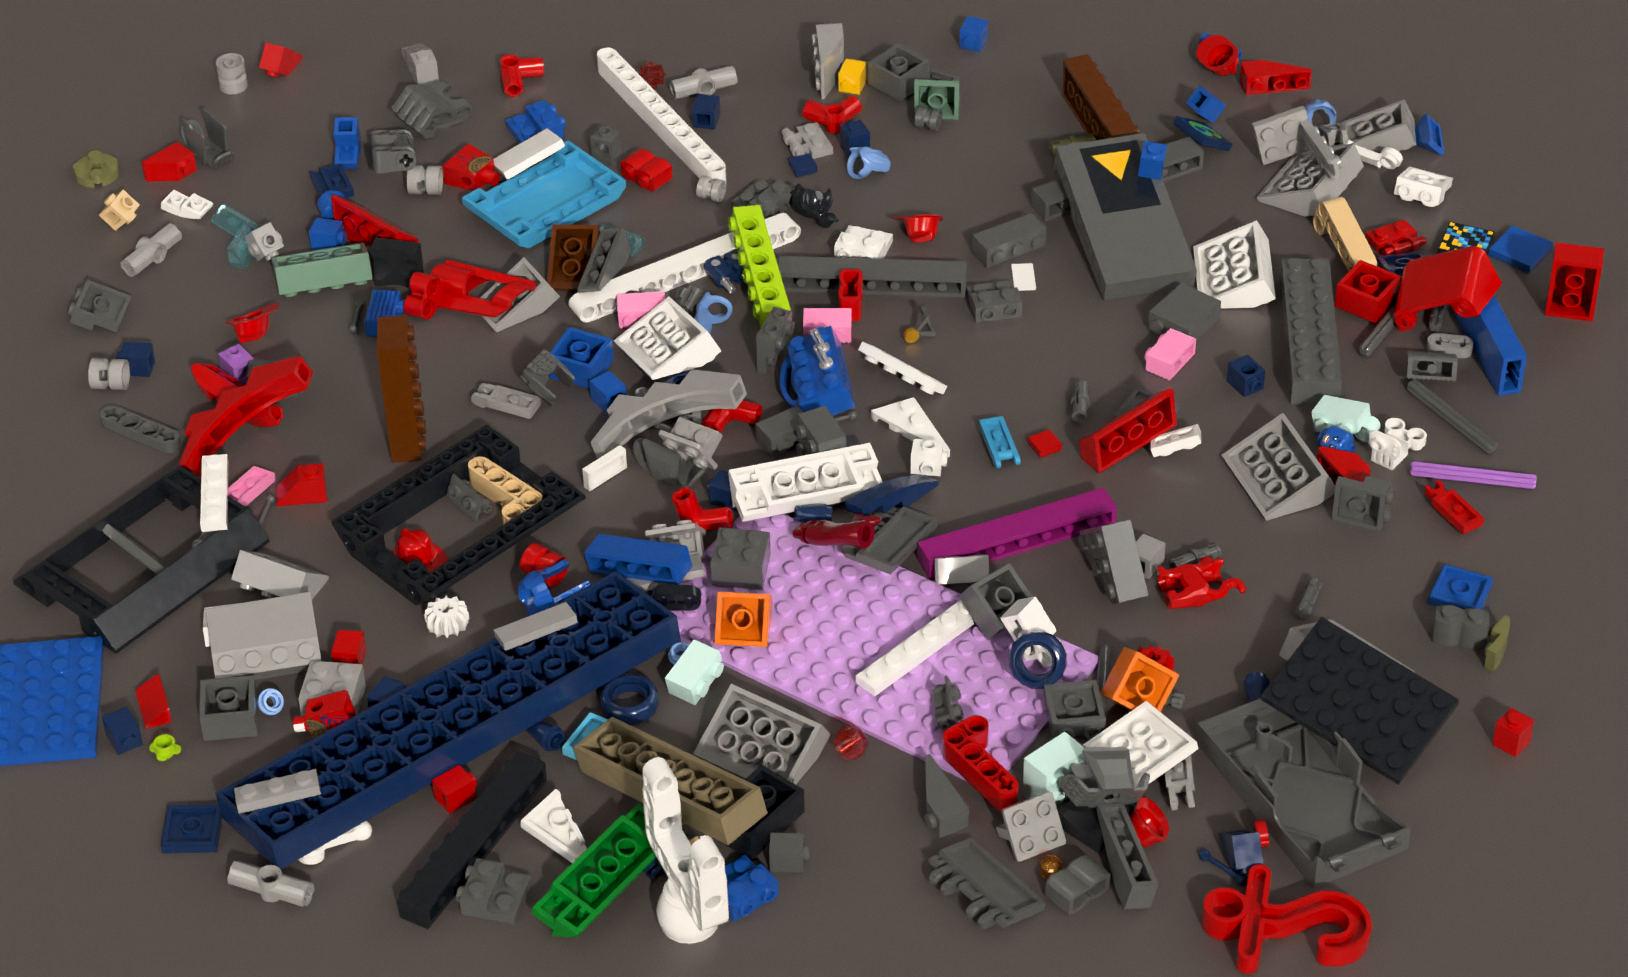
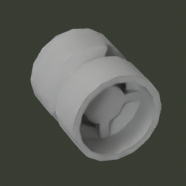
(231, 73)
(425, 180)
(106, 373)

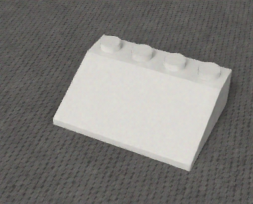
(1236, 267)
(667, 341)

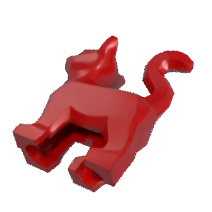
(1193, 583)

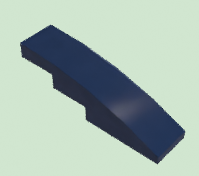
(891, 493)

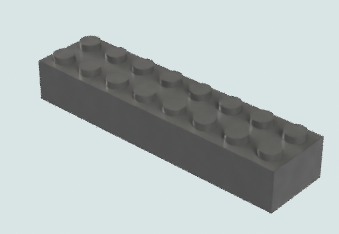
(1310, 330)

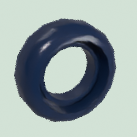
(1018, 668)
(629, 683)

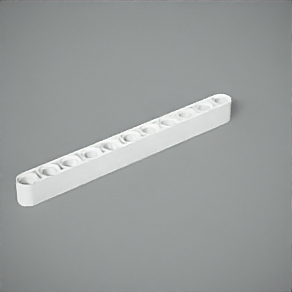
(659, 115)
(672, 271)

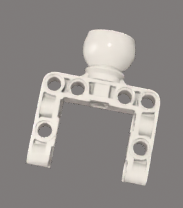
(696, 886)

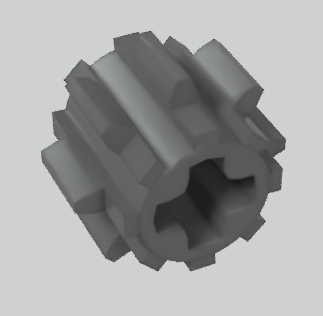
(689, 297)

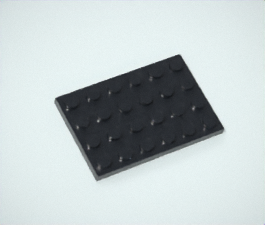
(1363, 696)

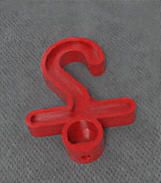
(1252, 919)

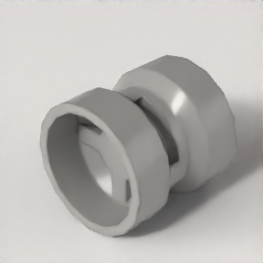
(711, 188)

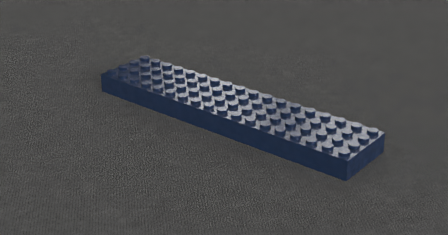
(451, 719)

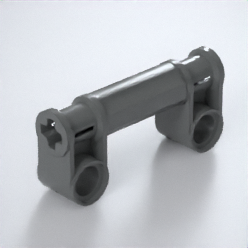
(392, 150)

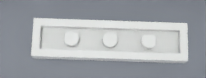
(895, 365)
(214, 493)

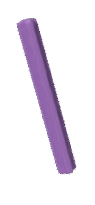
(1473, 475)

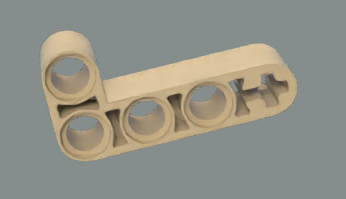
(1338, 220)
(502, 487)

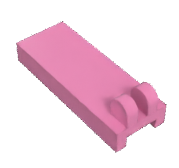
(251, 485)

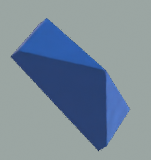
(1429, 135)

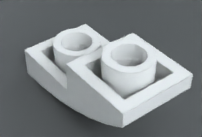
(189, 207)

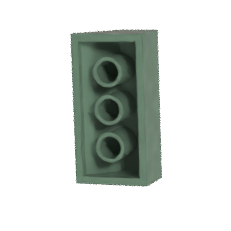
(321, 269)

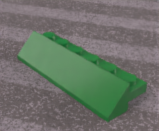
(597, 876)

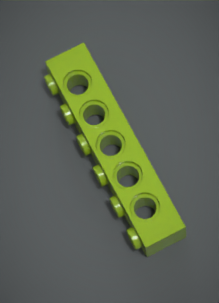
(758, 261)

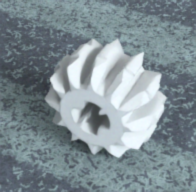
(446, 616)

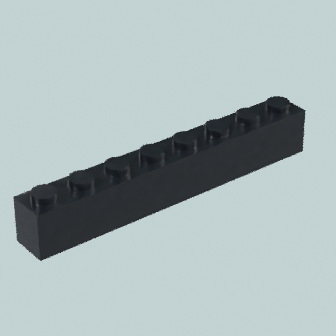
(471, 839)

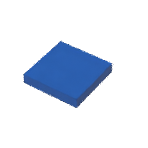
(1520, 248)
(1460, 588)

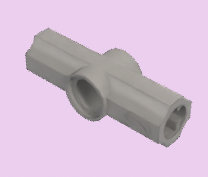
(703, 82)
(151, 250)
(270, 883)

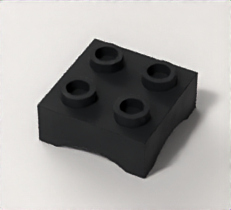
(395, 261)
(1084, 824)

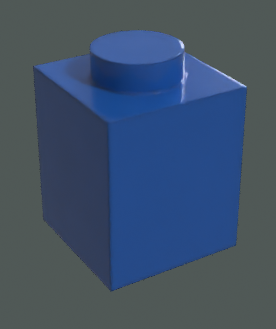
(973, 33)
(1206, 104)
(1152, 160)
(327, 234)
(605, 390)

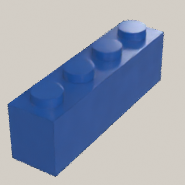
(638, 559)

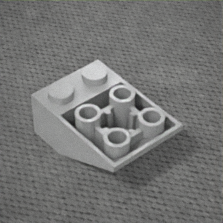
(827, 56)

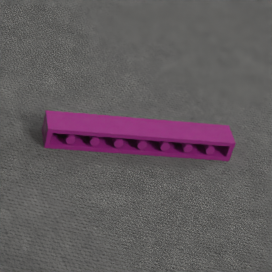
(1021, 530)

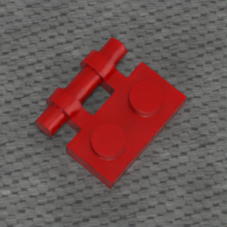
(1394, 238)

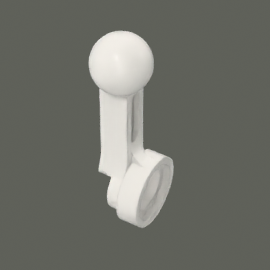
(1388, 157)
(358, 833)

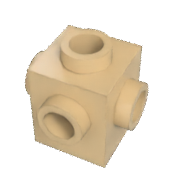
(123, 206)

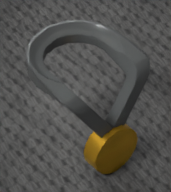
(912, 334)

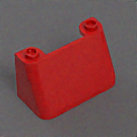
(1452, 277)

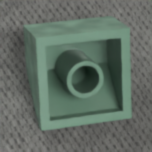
(938, 95)

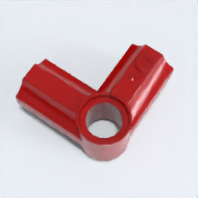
(514, 69)
(832, 115)
(745, 412)
(689, 509)

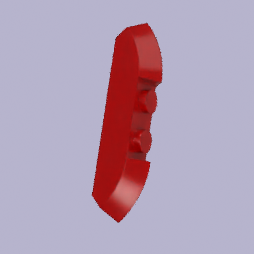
(213, 381)

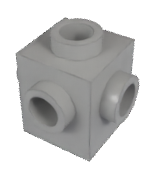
(264, 242)

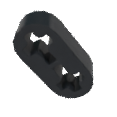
(677, 597)

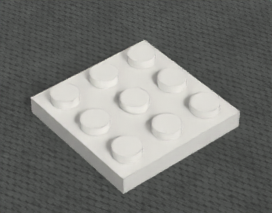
(1152, 741)

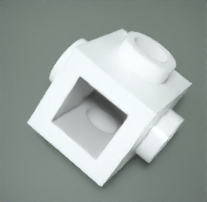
(928, 457)

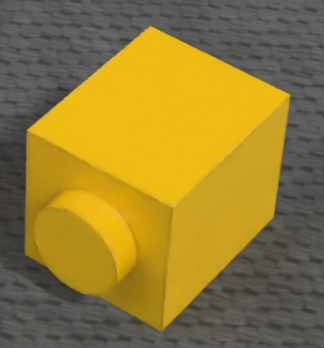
(852, 76)

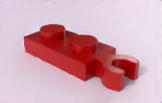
(1454, 508)

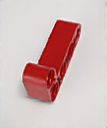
(966, 753)

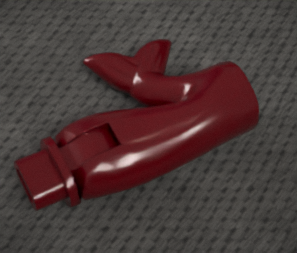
(825, 533)

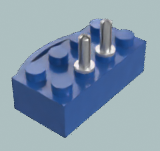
(817, 372)

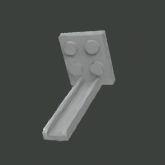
(1292, 134)

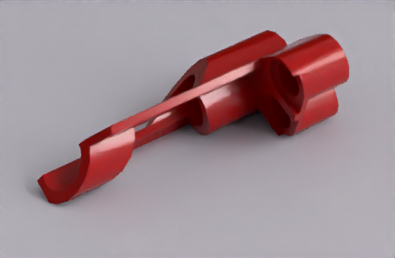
(449, 288)

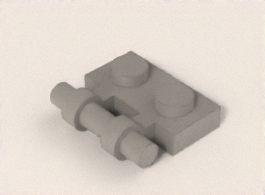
(812, 140)

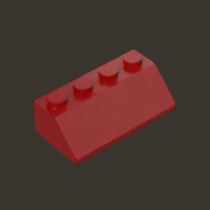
(364, 225)
(1129, 431)

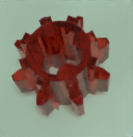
(653, 74)
(850, 742)

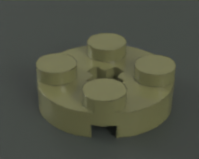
(96, 169)

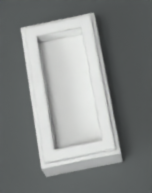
(604, 468)

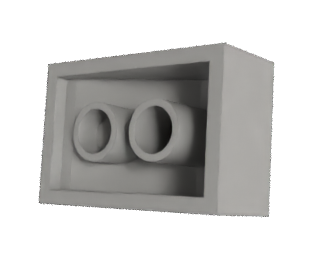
(1384, 127)
(526, 304)

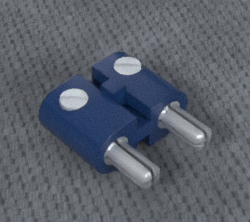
(725, 270)

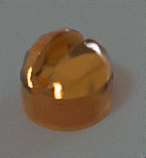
(1049, 865)

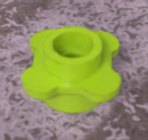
(164, 747)

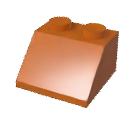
(743, 619)
(1138, 680)

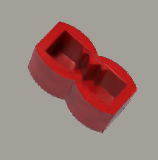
(646, 169)
(851, 291)

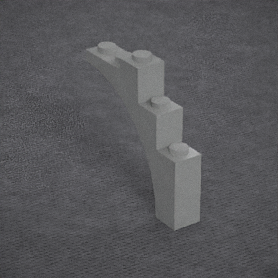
(664, 401)

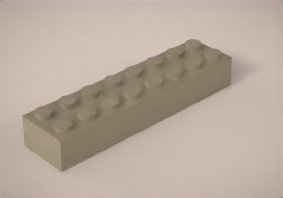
(709, 796)

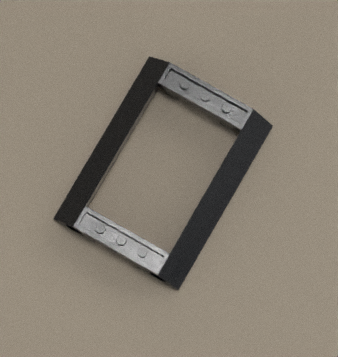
(365, 524)
(163, 593)

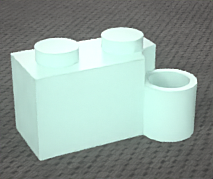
(1346, 414)
(694, 672)

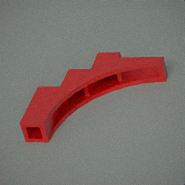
(265, 386)

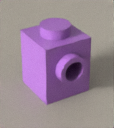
(235, 362)

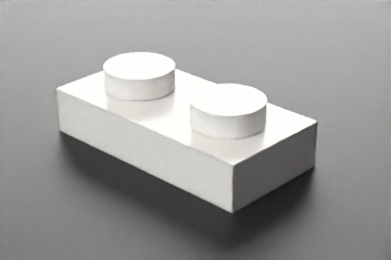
(1176, 440)

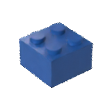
(584, 355)

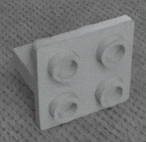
(693, 442)
(684, 533)
(1032, 826)

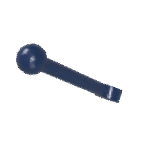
(1204, 855)

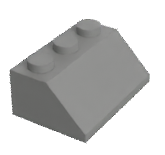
(275, 575)

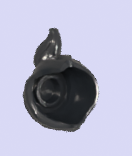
(814, 205)

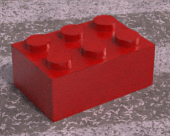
(1574, 281)

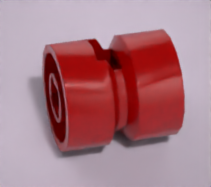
(539, 557)

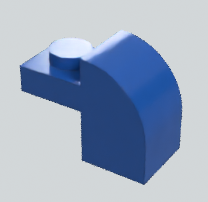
(347, 142)

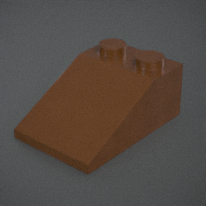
(570, 254)

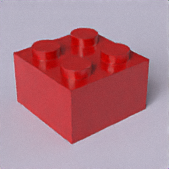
(1367, 291)

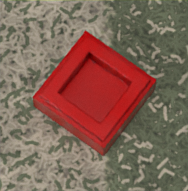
(1044, 443)

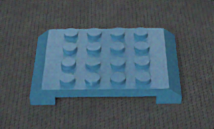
(551, 192)

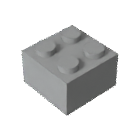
(332, 677)

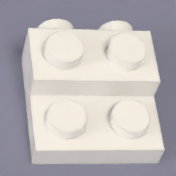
(1422, 186)
(862, 243)

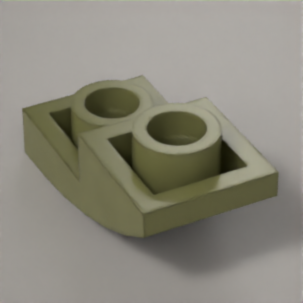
(1498, 641)

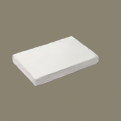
(527, 153)

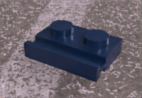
(332, 178)

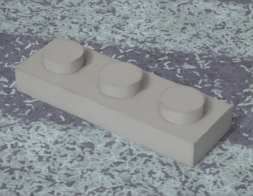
(277, 791)

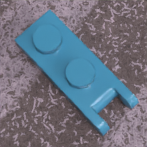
(998, 440)

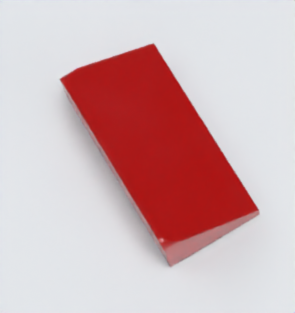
(153, 703)

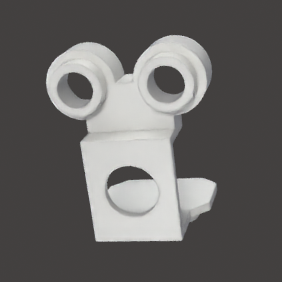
(1393, 446)

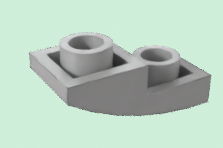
(961, 569)

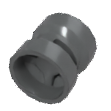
(928, 118)

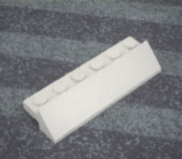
(803, 480)

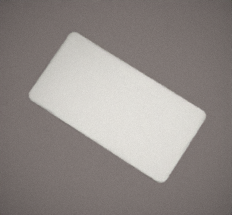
(1023, 276)

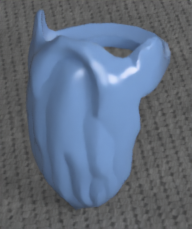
(1317, 104)
(872, 160)
(703, 315)

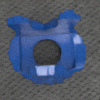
(535, 593)

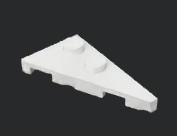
(908, 420)
(554, 827)

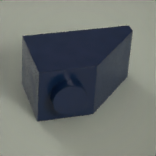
(1242, 849)

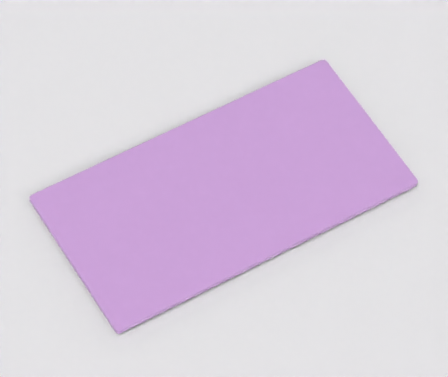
(844, 616)

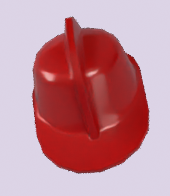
(1218, 55)
(921, 227)
(254, 324)
(418, 545)
(1149, 822)

